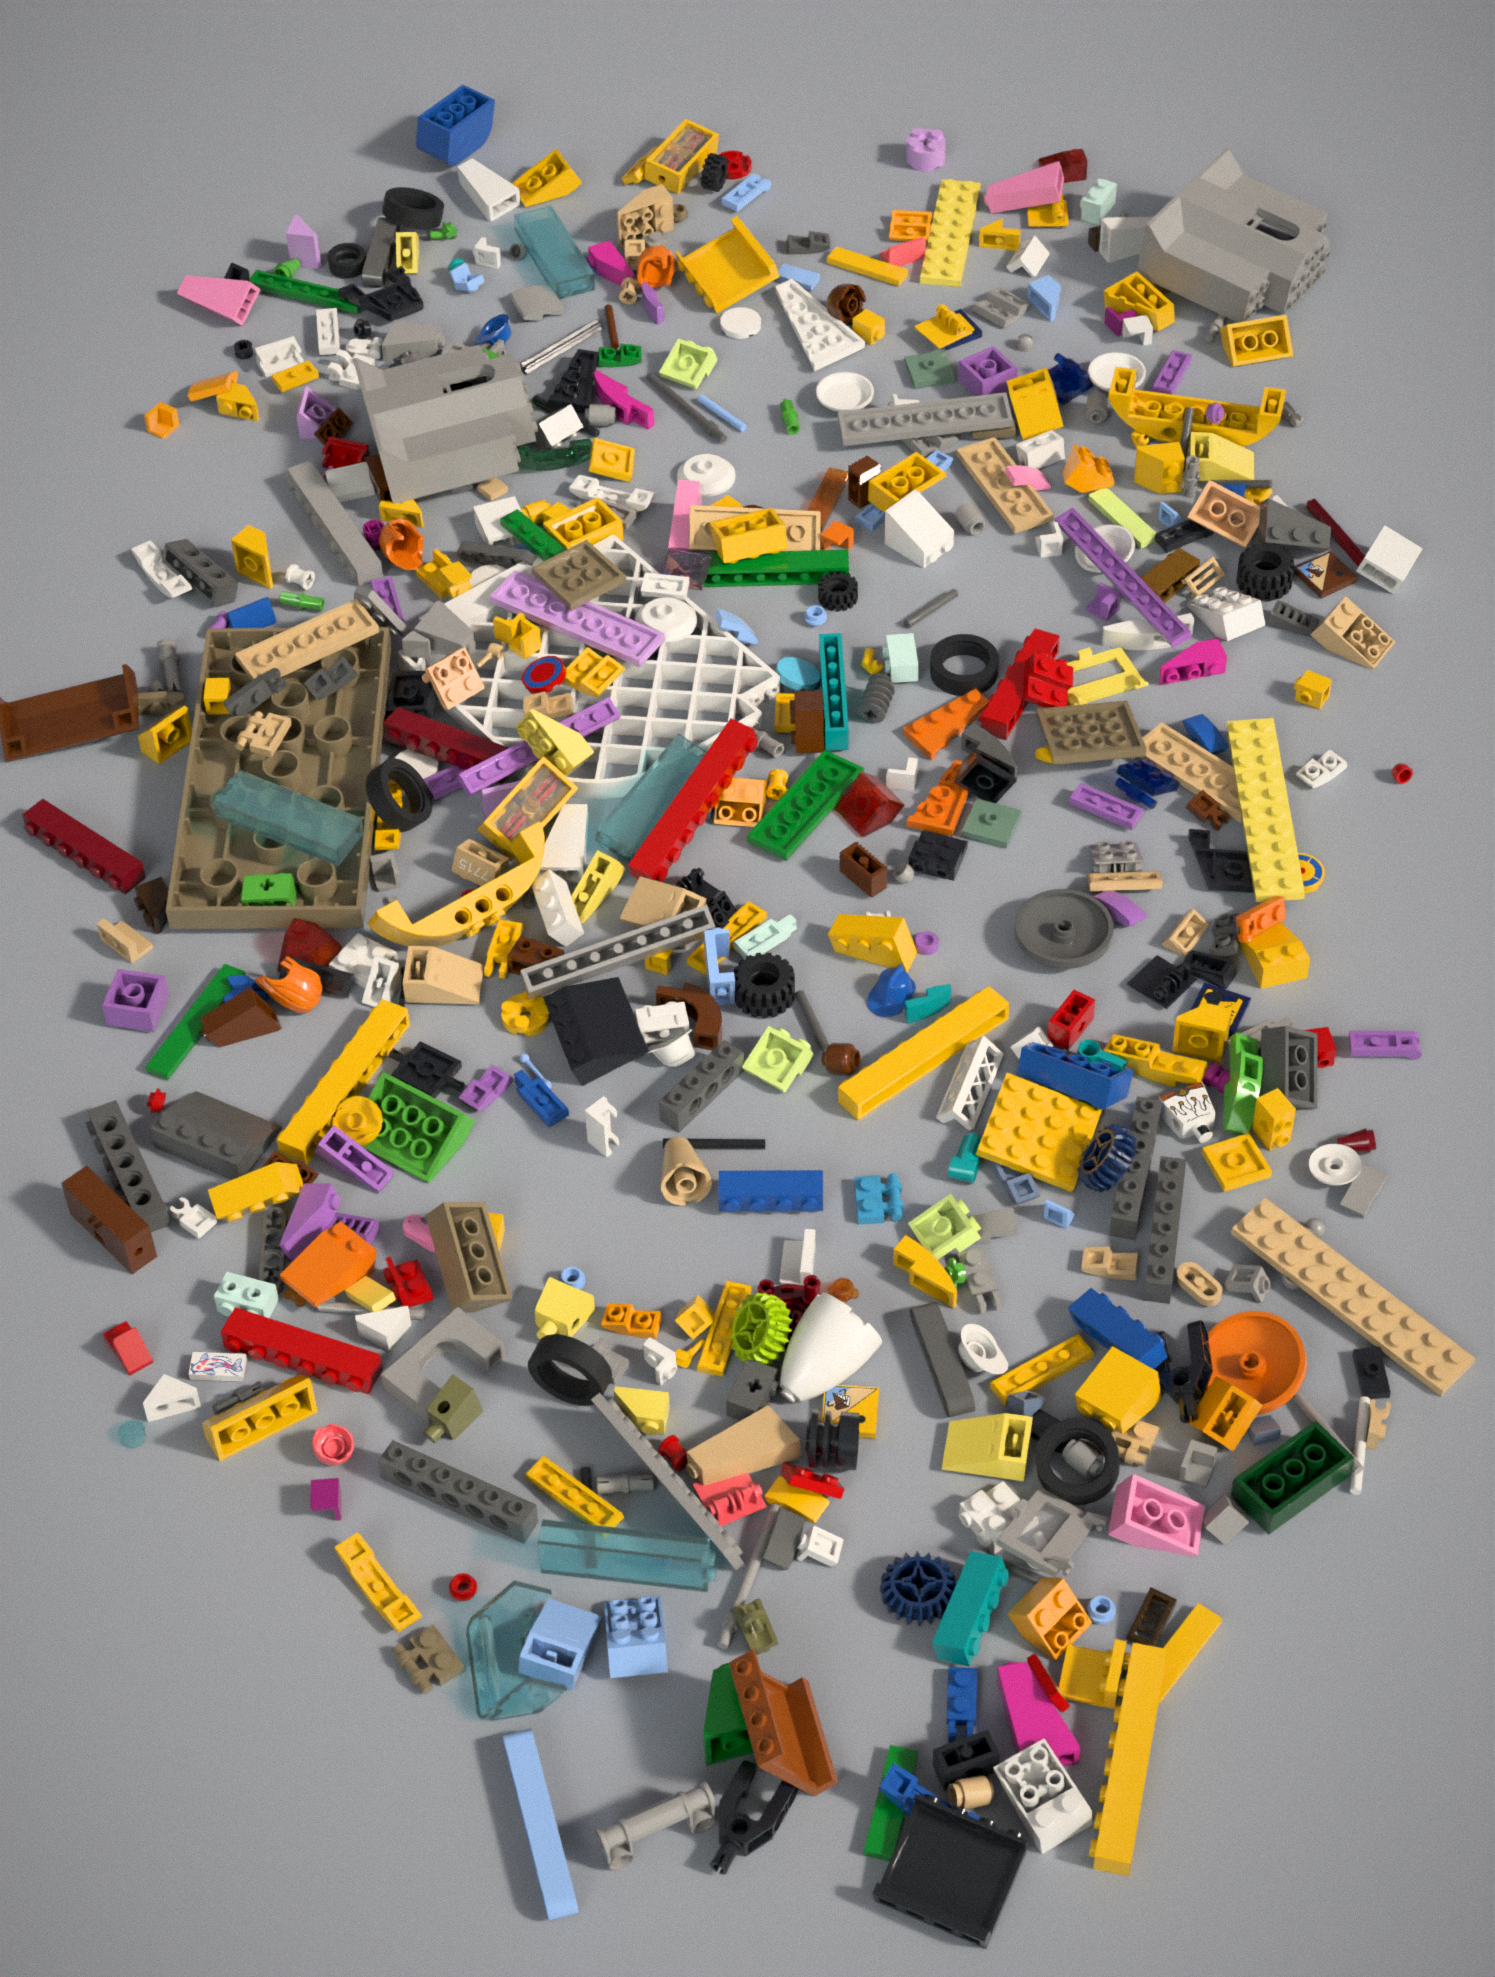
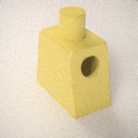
(562, 1309)

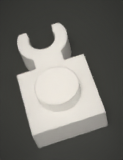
(195, 1219)

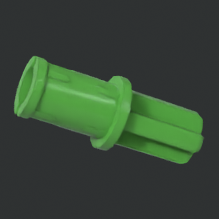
(789, 416)
(302, 601)

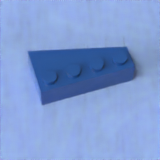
(1074, 1075)

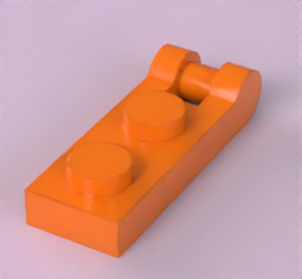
(1260, 918)

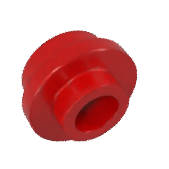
(156, 1101)
(459, 1581)

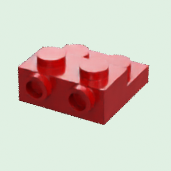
(1047, 680)

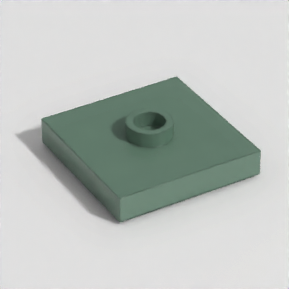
(929, 369)
(991, 823)

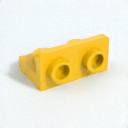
(430, 575)

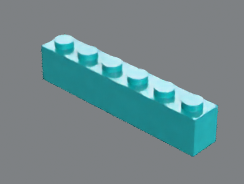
(833, 692)

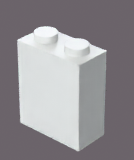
(488, 523)
(1389, 559)

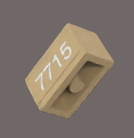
(478, 863)

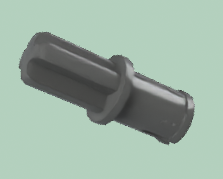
(237, 1397)

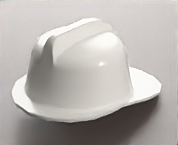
(674, 1051)
(980, 1351)

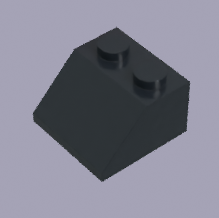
(983, 778)

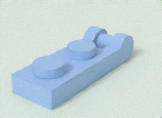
(746, 192)

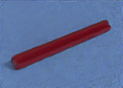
(1337, 532)

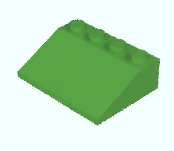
(416, 1128)

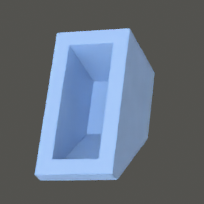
(1045, 296)

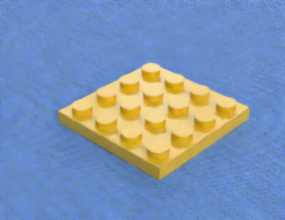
(1038, 1132)

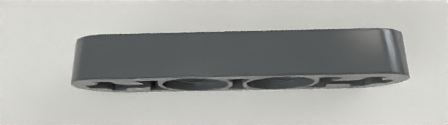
(493, 554)
(272, 1251)

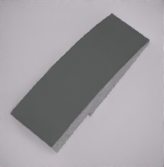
(989, 747)

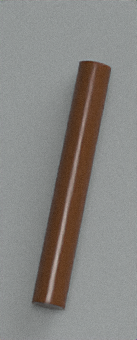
(611, 326)

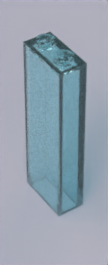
(554, 252)
(648, 799)
(288, 817)
(626, 1555)

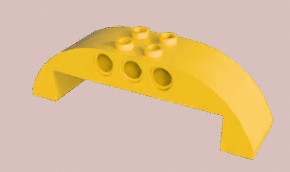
(1162, 414)
(472, 910)

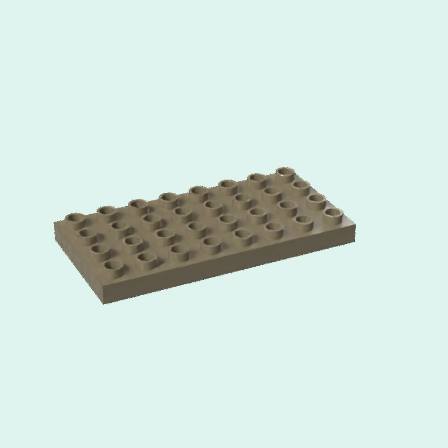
(321, 756)

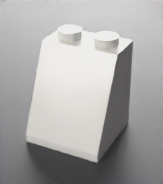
(917, 530)

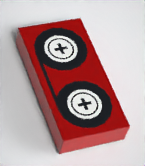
(1047, 1683)

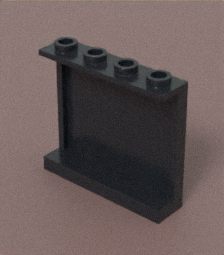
(952, 1870)

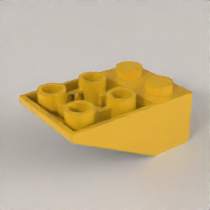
(1035, 403)

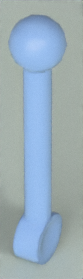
(524, 1058)

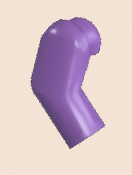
(222, 621)

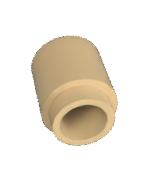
(971, 1792)

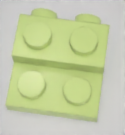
(688, 363)
(778, 1058)
(945, 1227)

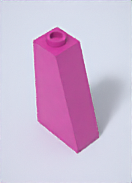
(1032, 1714)

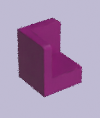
(1115, 321)
(326, 1495)

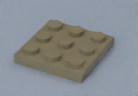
(578, 574)

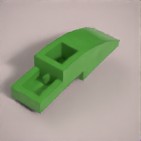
(1244, 1084)

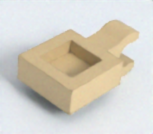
(1376, 1429)

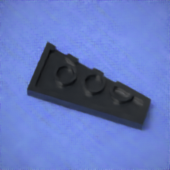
(576, 382)

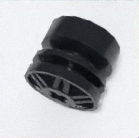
(833, 1439)

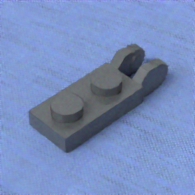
(255, 693)

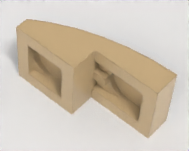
(633, 250)
(551, 707)
(1104, 1263)

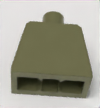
(452, 1410)

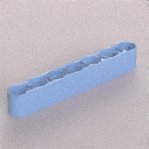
(540, 1824)

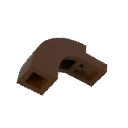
(701, 1008)

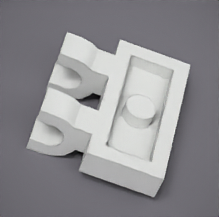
(347, 377)

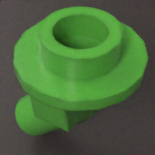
(448, 231)

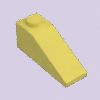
(596, 884)

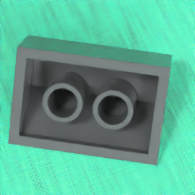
(1290, 1065)

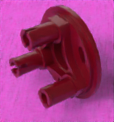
(795, 1296)

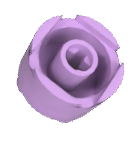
(925, 149)

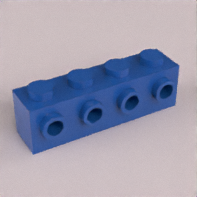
(771, 1190)
(1115, 1328)

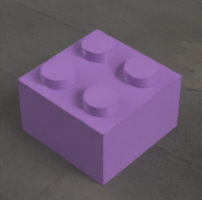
(986, 372)
(135, 1000)

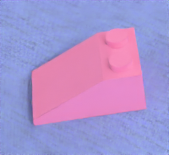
(1155, 1517)

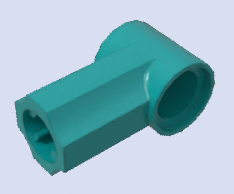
(1092, 1050)
(966, 1164)

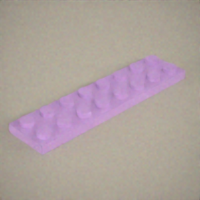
(586, 623)

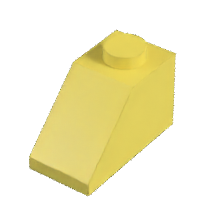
(407, 251)
(644, 1408)

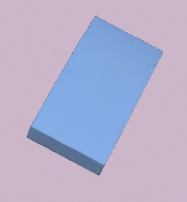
(740, 629)

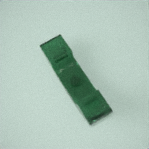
(557, 458)

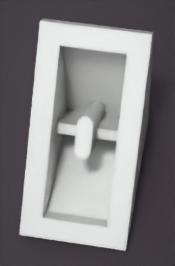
(382, 982)
(384, 1326)
(170, 1398)

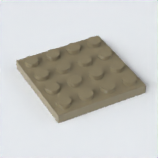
(1090, 732)

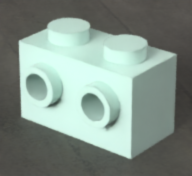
(1098, 201)
(901, 658)
(245, 1294)

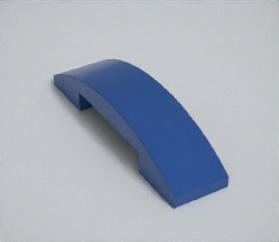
(901, 1788)

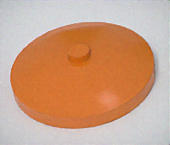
(1258, 1357)

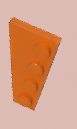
(940, 726)
(942, 806)

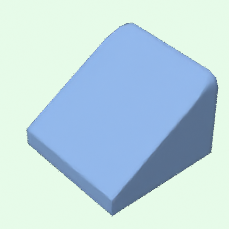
(1168, 515)
(1058, 1214)

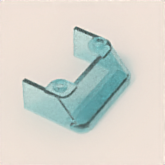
(494, 1648)

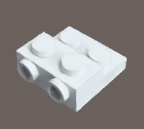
(989, 1514)

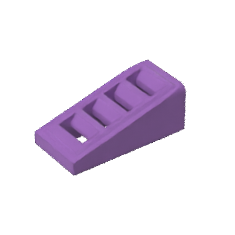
(368, 1225)

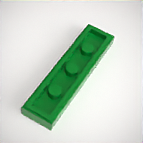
(887, 1817)

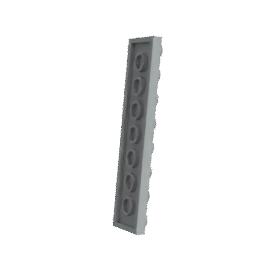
(925, 419)
(670, 1480)

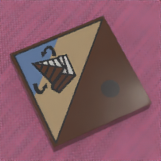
(1325, 574)

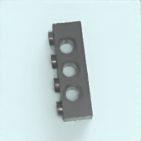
(200, 572)
(701, 1086)

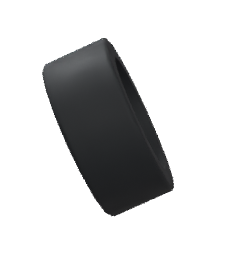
(345, 251)

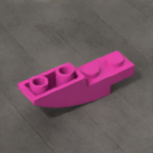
(627, 408)

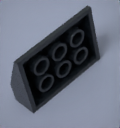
(595, 1027)

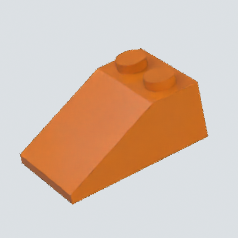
(330, 1264)

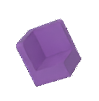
(1105, 603)

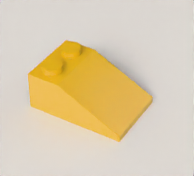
(547, 180)
(1276, 957)

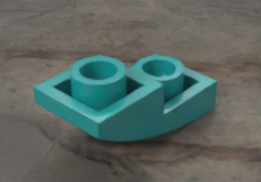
(921, 1008)

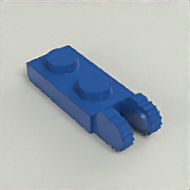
(961, 1700)

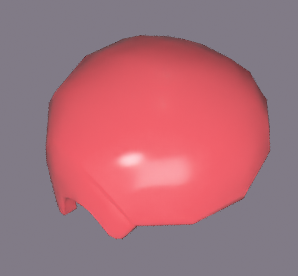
(332, 1444)

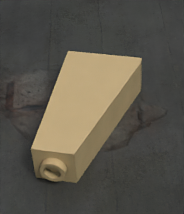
(744, 1448)

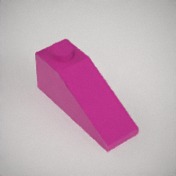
(608, 262)

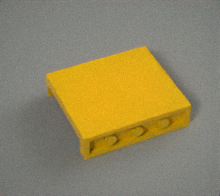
(728, 267)

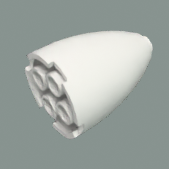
(825, 1349)

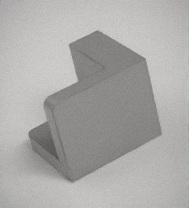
(385, 871)
(1198, 1464)
(1225, 1519)

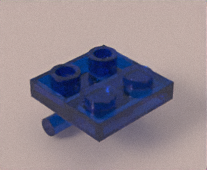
(1069, 379)
(1145, 779)

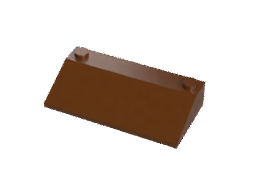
(70, 716)

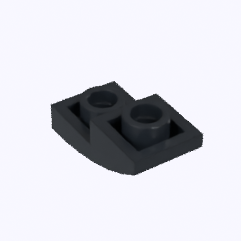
(721, 909)

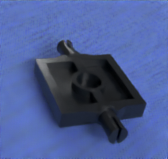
(427, 1069)

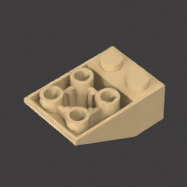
(646, 214)
(1352, 635)
(656, 901)
(441, 977)

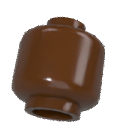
(841, 1059)

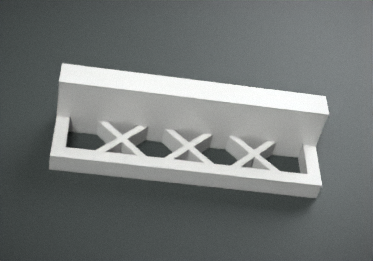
(967, 1076)

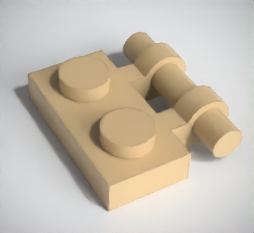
(269, 734)
(1138, 1438)

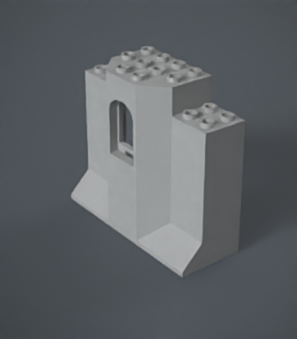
(1216, 260)
(449, 438)

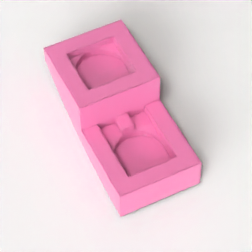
(1026, 475)

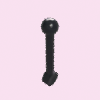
(402, 997)

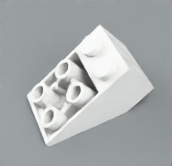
(1228, 612)
(1044, 1796)

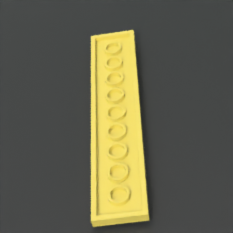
(1265, 810)

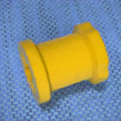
(777, 781)

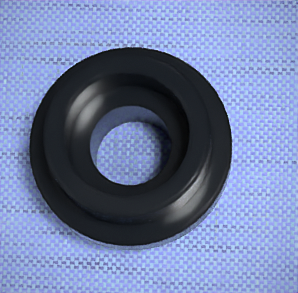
(362, 329)

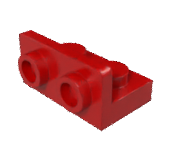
(408, 1282)

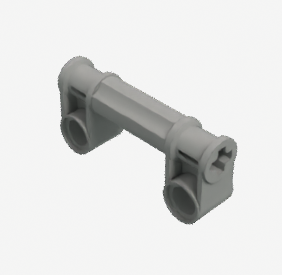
(694, 1806)

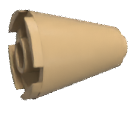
(683, 1173)

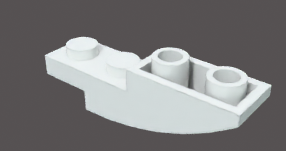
(1138, 634)

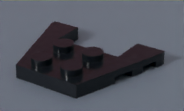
(389, 302)
(1221, 868)

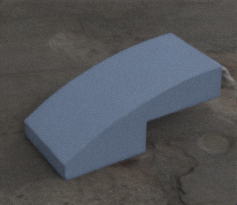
(1017, 1185)

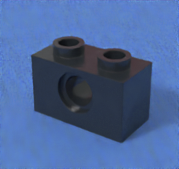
(965, 1758)

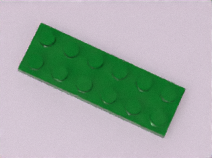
(804, 805)

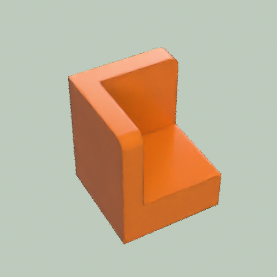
(837, 534)

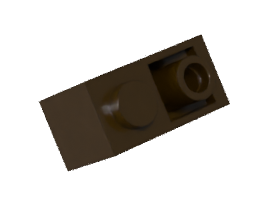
(152, 901)

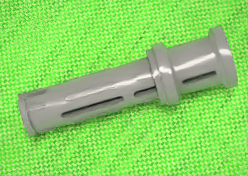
(169, 660)

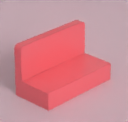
(905, 252)

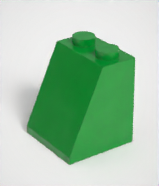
(724, 1727)

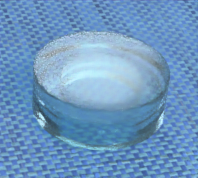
(132, 1434)

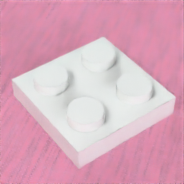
(359, 956)

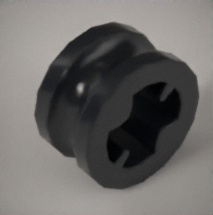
(243, 349)

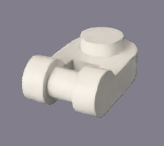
(367, 348)

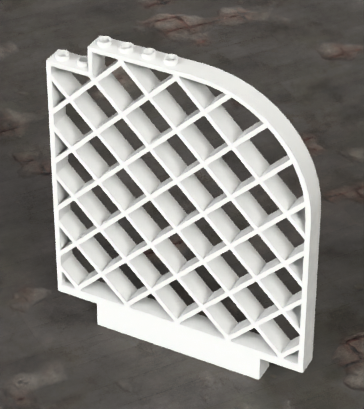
(478, 614)

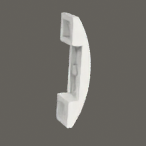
(590, 487)
(161, 576)

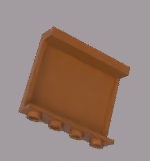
(783, 1727)

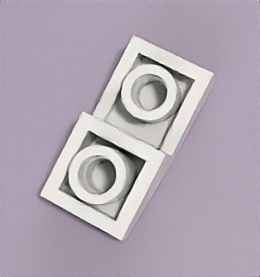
(1323, 770)

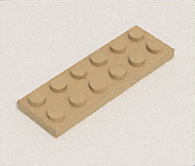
(1018, 505)
(800, 526)
(309, 641)
(1193, 767)

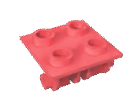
(731, 1498)

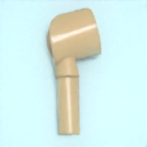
(494, 650)

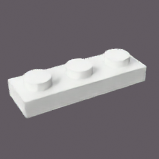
(328, 331)

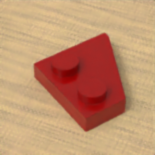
(808, 1480)

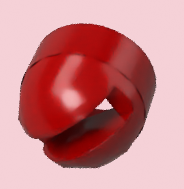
(1402, 773)

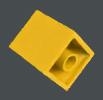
(1119, 1391)

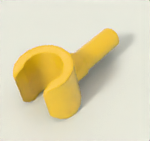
(684, 1358)

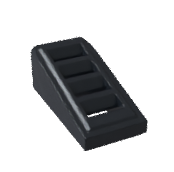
(1221, 977)

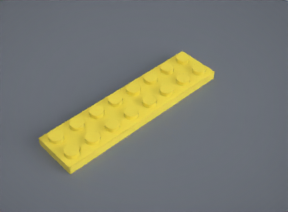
(950, 233)

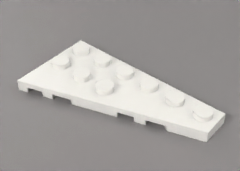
(819, 333)

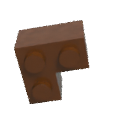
(807, 715)

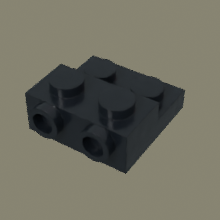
(411, 693)
(937, 855)

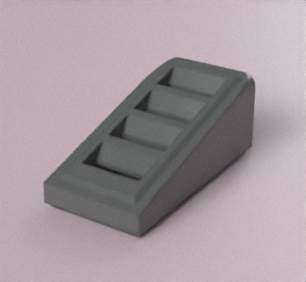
(1286, 617)

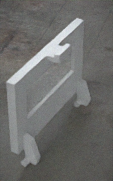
(1048, 1532)

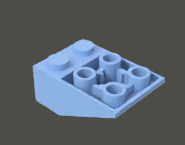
(635, 1636)
(558, 1643)

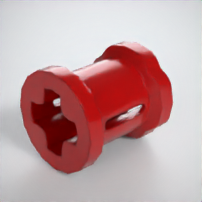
(673, 1452)

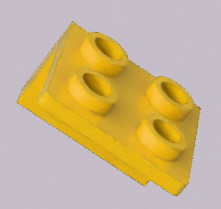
(1092, 1674)

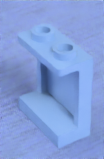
(720, 985)

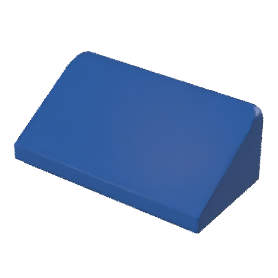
(253, 615)

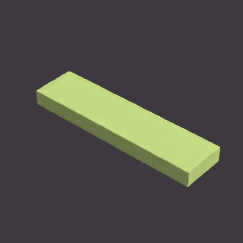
(1123, 516)

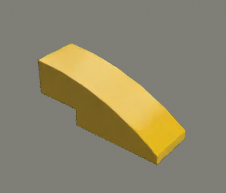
(925, 1271)

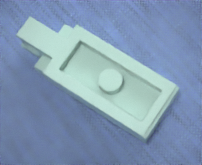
(765, 936)

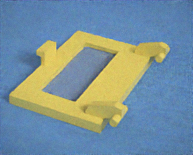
(1102, 676)

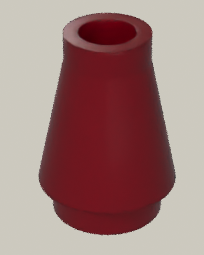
(1360, 1141)

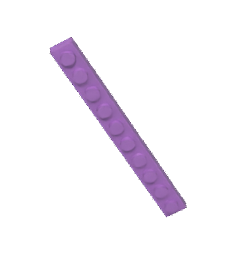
(1123, 578)

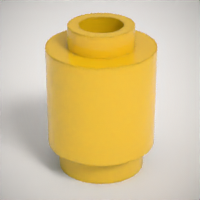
(535, 510)

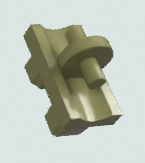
(755, 1626)

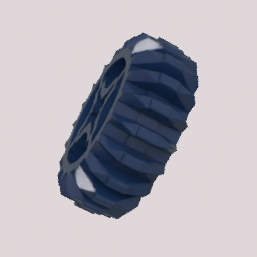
(1107, 1158)
(901, 1591)

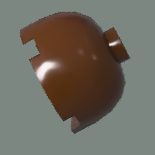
(845, 302)

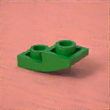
(625, 356)

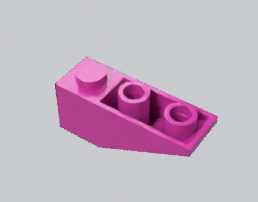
(1197, 661)

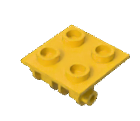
(1049, 214)
(943, 328)

